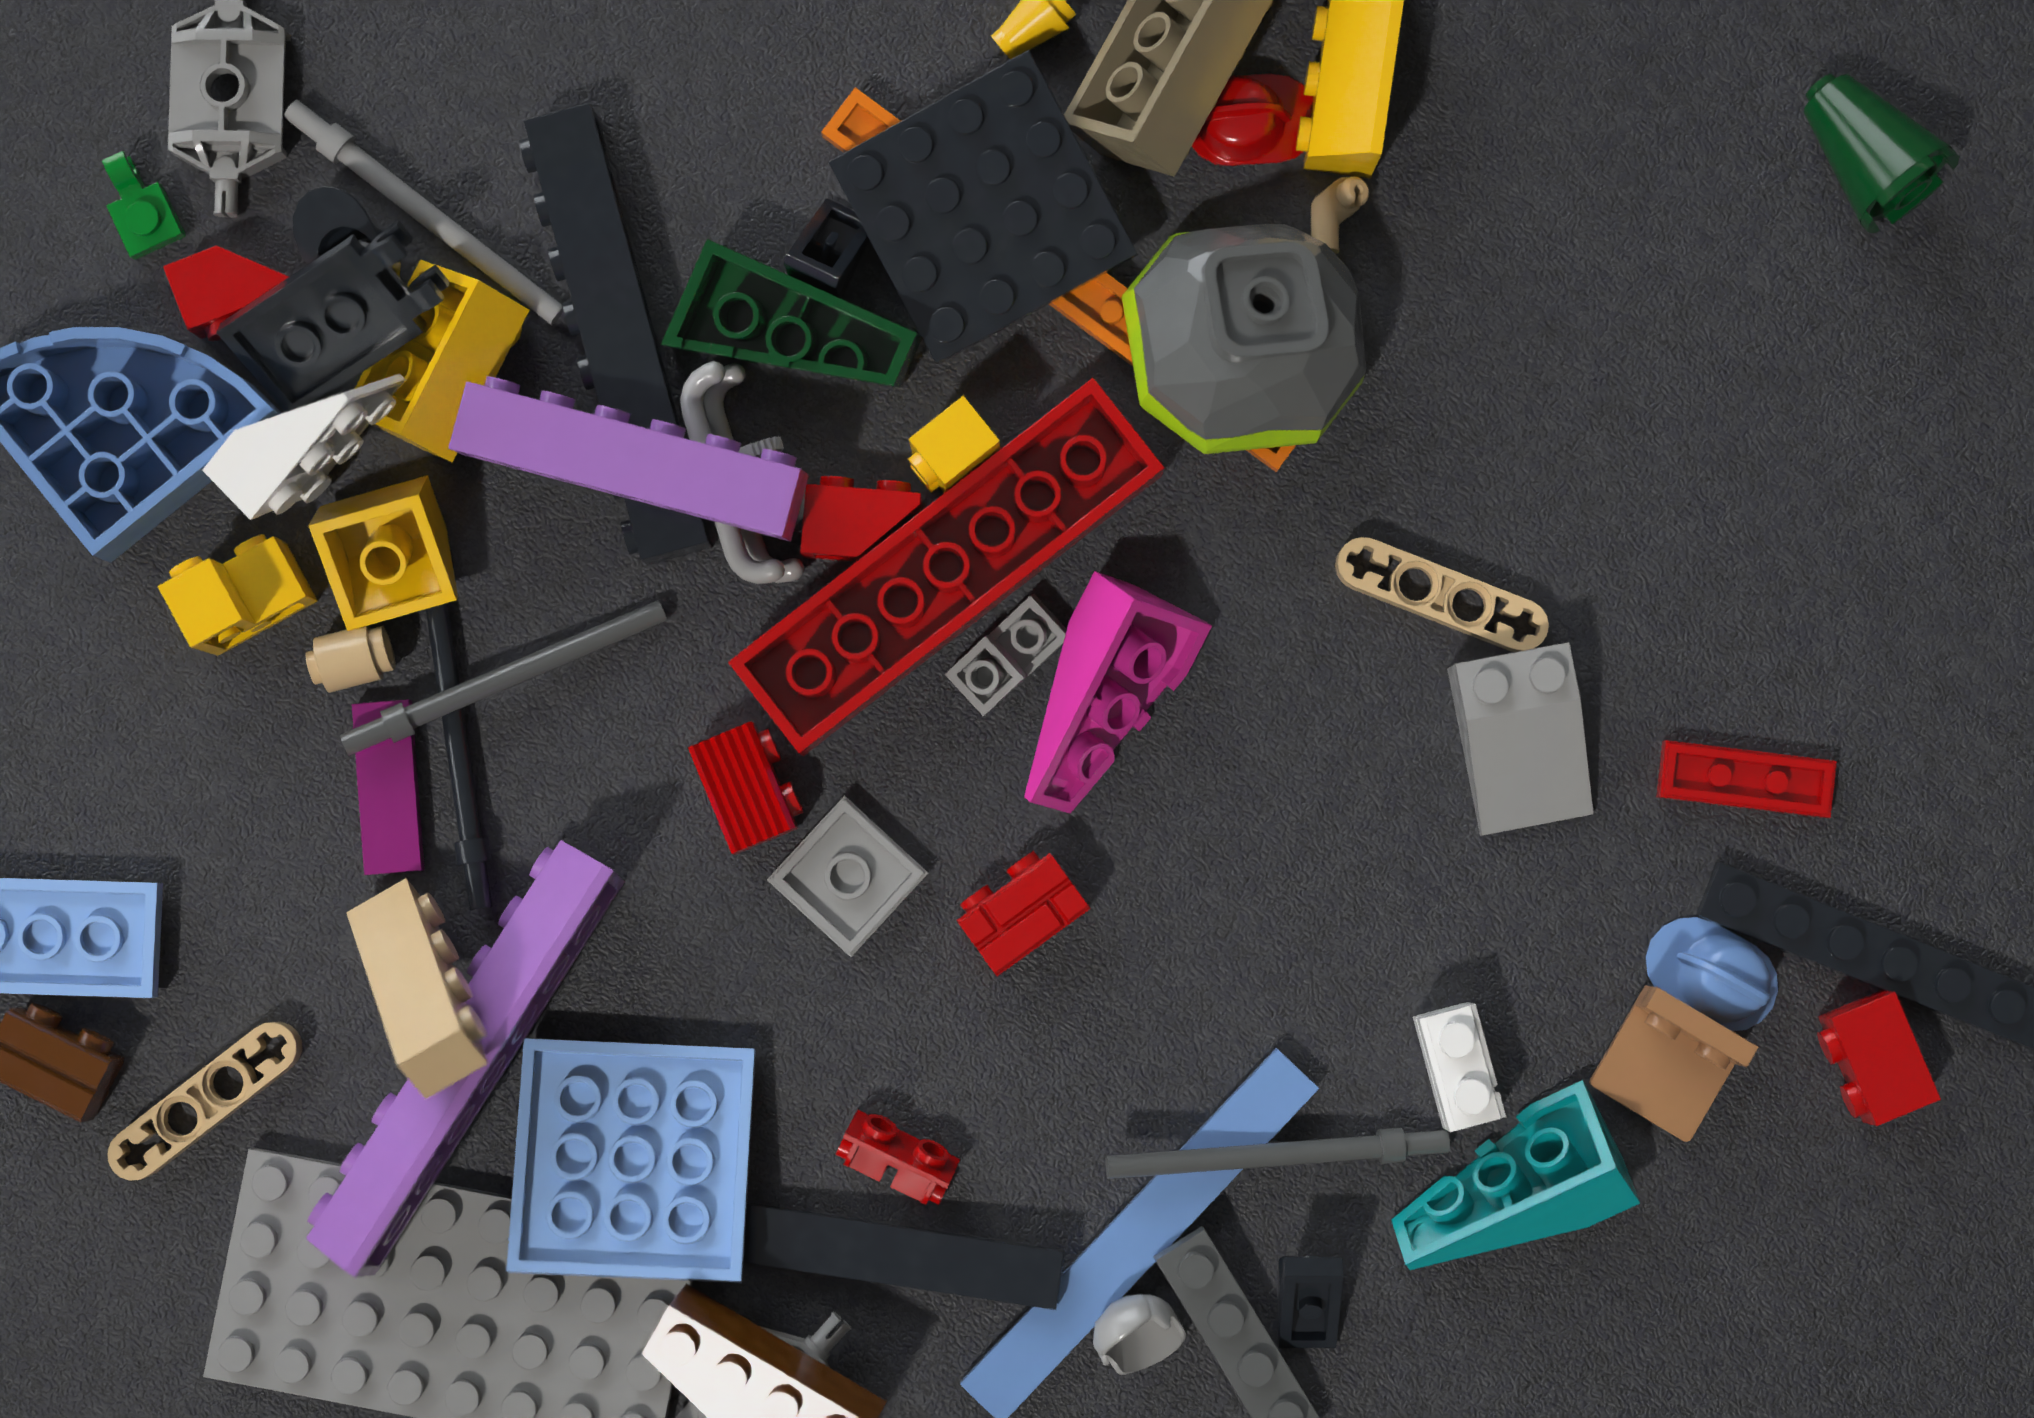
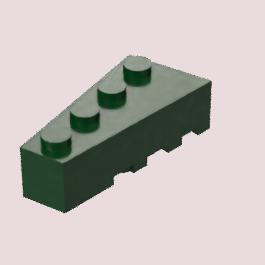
(772, 319)

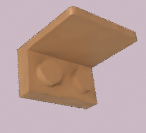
(1669, 1062)

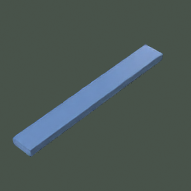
(1131, 1240)

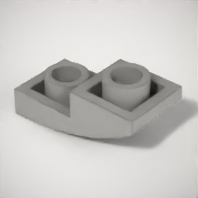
(1008, 655)

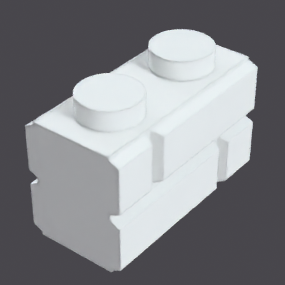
(1459, 1066)

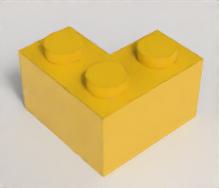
(236, 599)

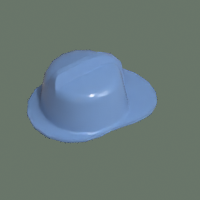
(1713, 972)

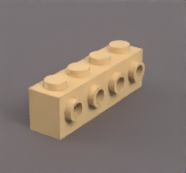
(418, 987)

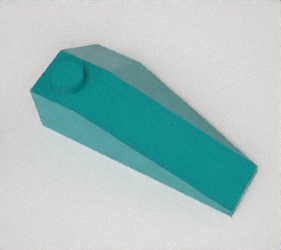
(1535, 1182)

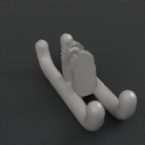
(705, 414)

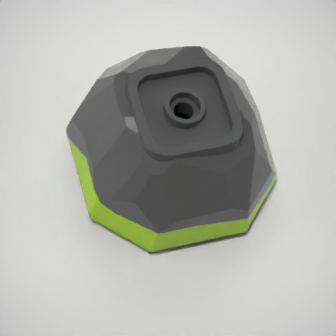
(1223, 368)

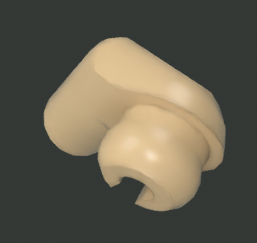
(1334, 207)

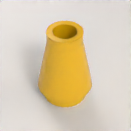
(1032, 24)

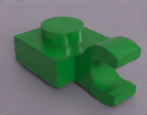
(143, 213)

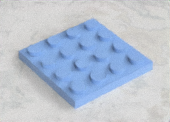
(631, 1161)

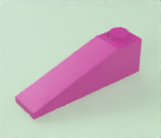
(1110, 670)

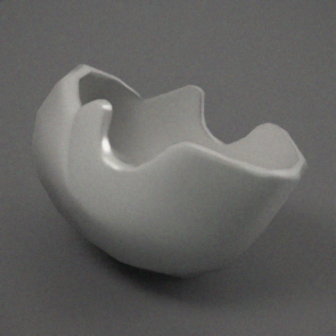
(1137, 1333)

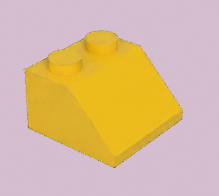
(385, 552)

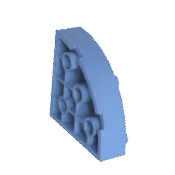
(118, 426)

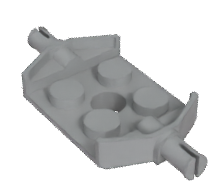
(235, 135)

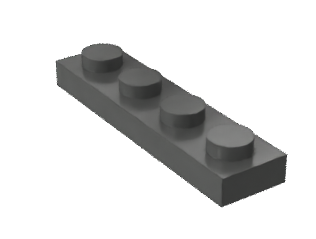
(1232, 1329)

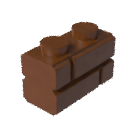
(55, 1063)

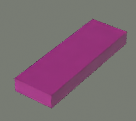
(388, 799)

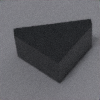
(828, 249)

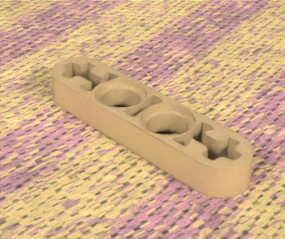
(1444, 586)
(201, 1095)

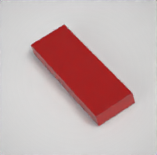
(1746, 779)

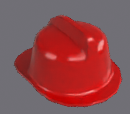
(1254, 121)

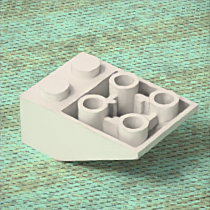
(291, 454)

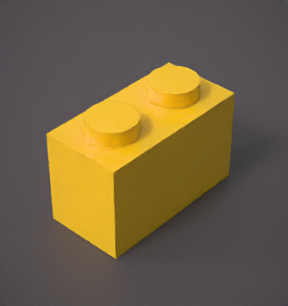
(951, 446)

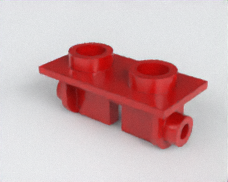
(922, 1165)

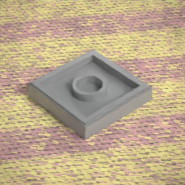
(847, 876)

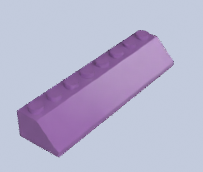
(509, 994)

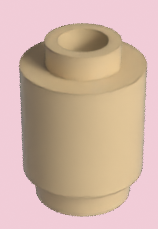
(350, 658)

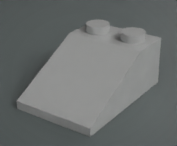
(1523, 738)

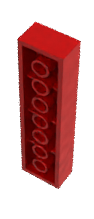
(947, 567)

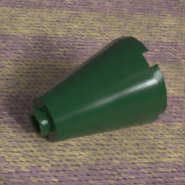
(1875, 150)

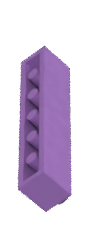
(629, 460)

